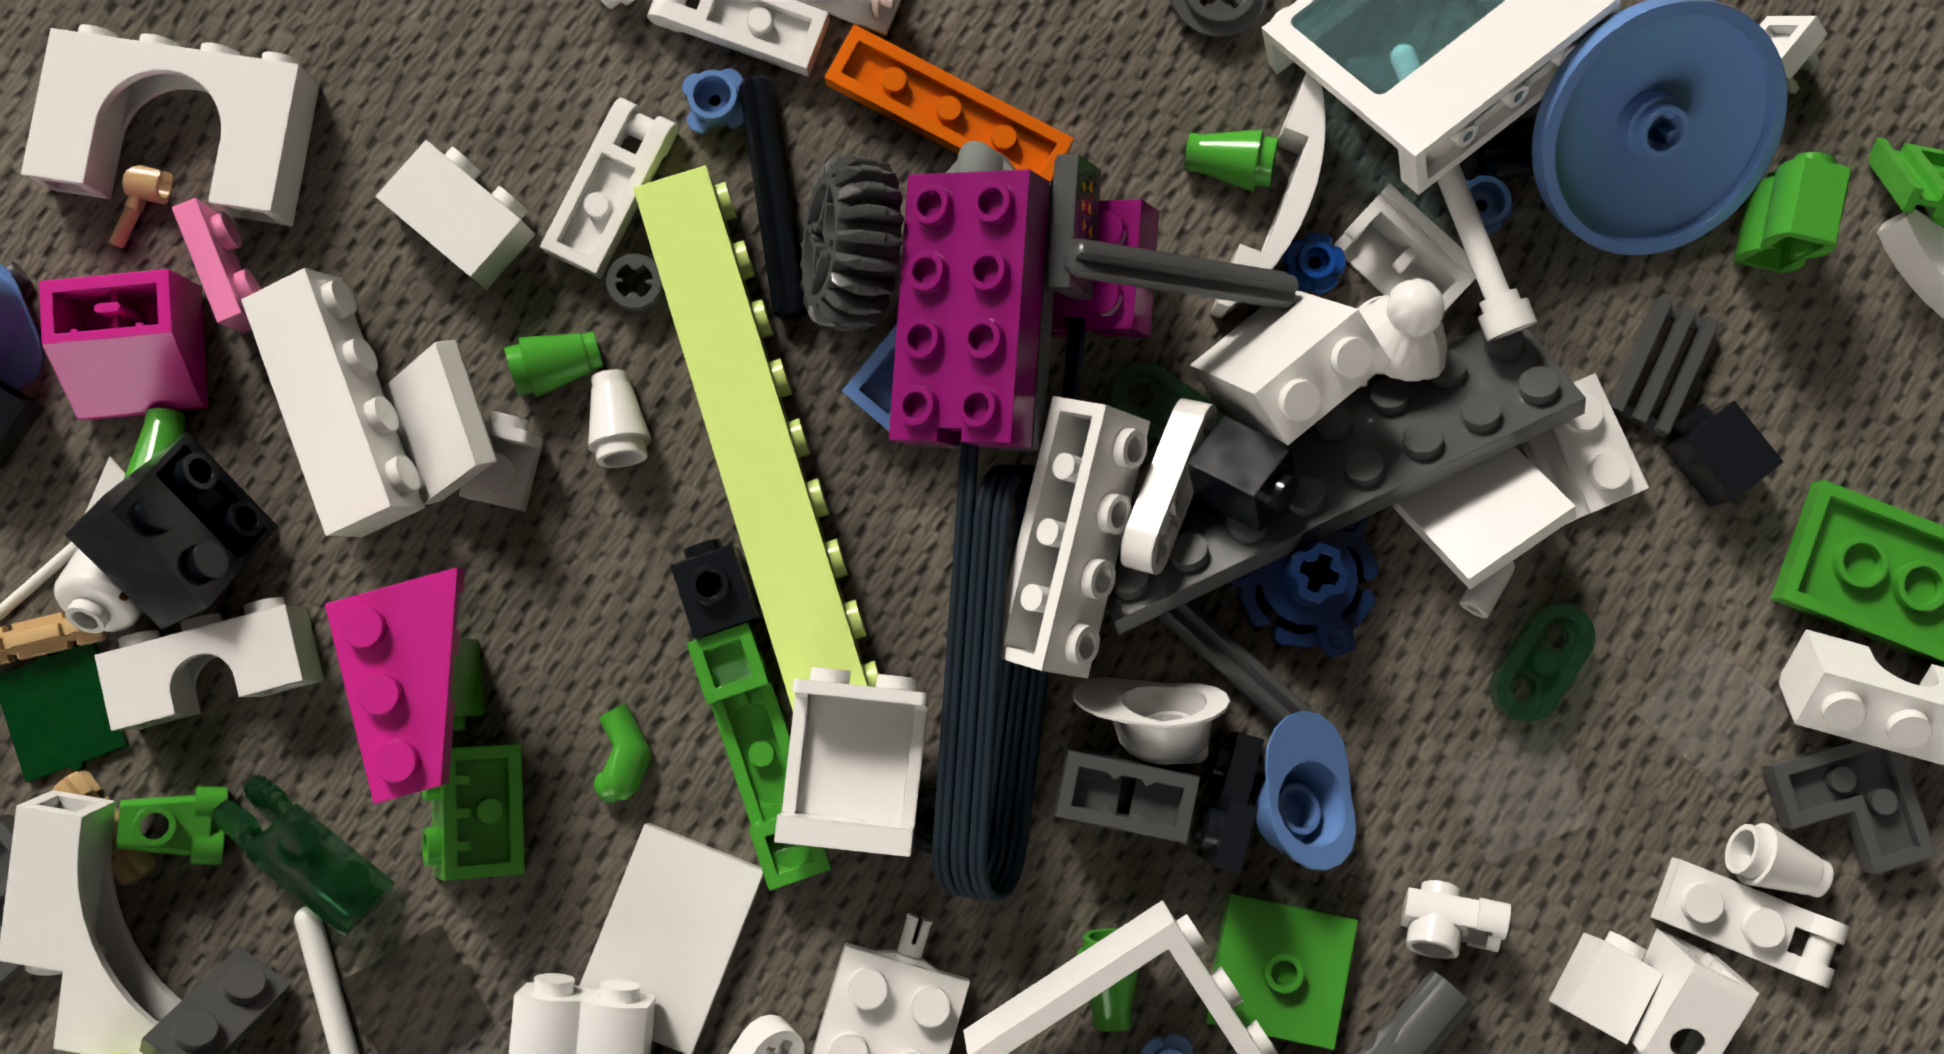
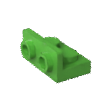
(477, 815)

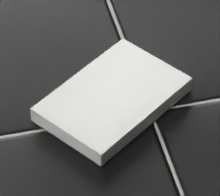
(675, 929)

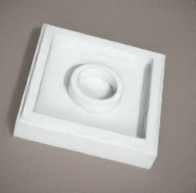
(440, 421)
(1487, 515)

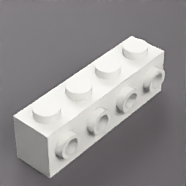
(333, 403)
(1071, 536)

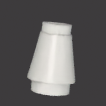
(616, 421)
(1776, 862)

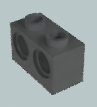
(1126, 794)

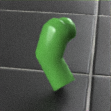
(627, 760)

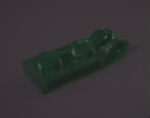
(304, 856)

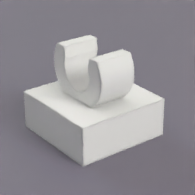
(1796, 42)

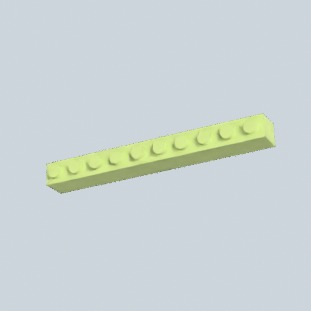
(750, 429)

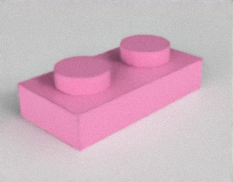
(212, 246)

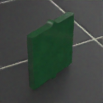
(58, 713)

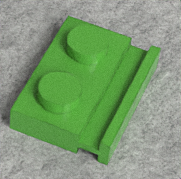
(1911, 176)

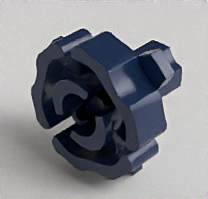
(1343, 562)

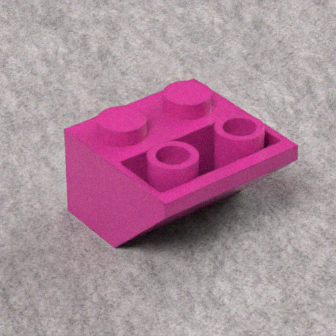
(126, 342)

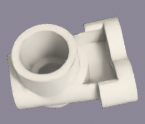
(1442, 919)

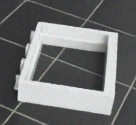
(1103, 967)

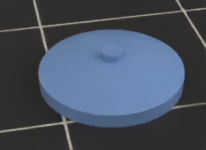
(1659, 125)

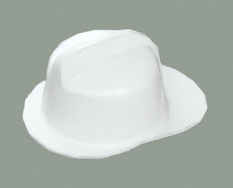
(1155, 718)

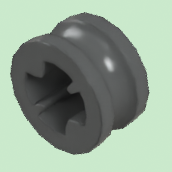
(633, 302)

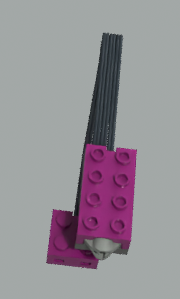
(973, 376)

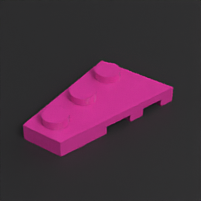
(398, 679)

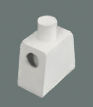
(1694, 1003)

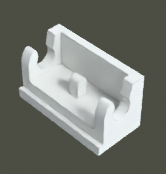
(1400, 243)

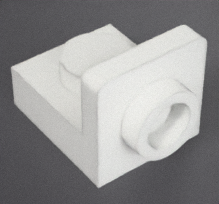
(511, 477)

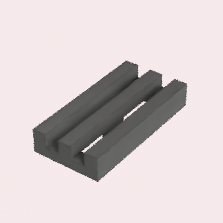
(1684, 319)

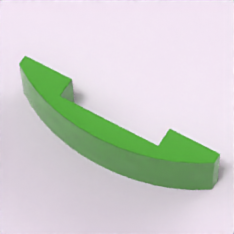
(756, 743)

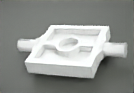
(891, 1000)

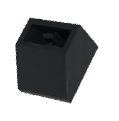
(173, 532)

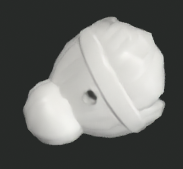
(1409, 330)

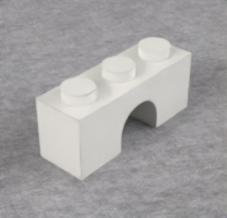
(156, 676)
(1849, 694)

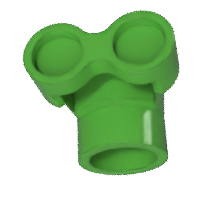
(189, 830)

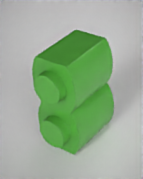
(1794, 214)

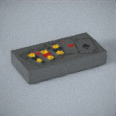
(1072, 217)

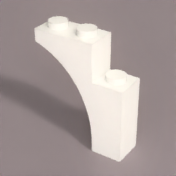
(68, 921)

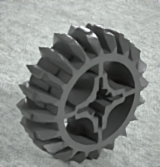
(851, 243)

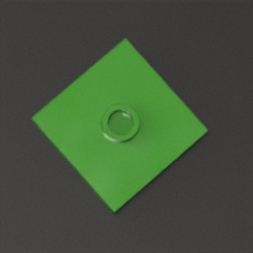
(1286, 967)

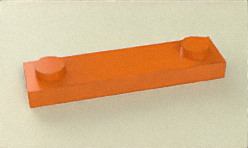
(940, 103)

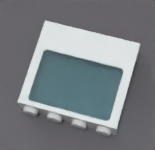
(1433, 71)

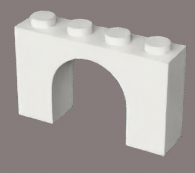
(99, 82)

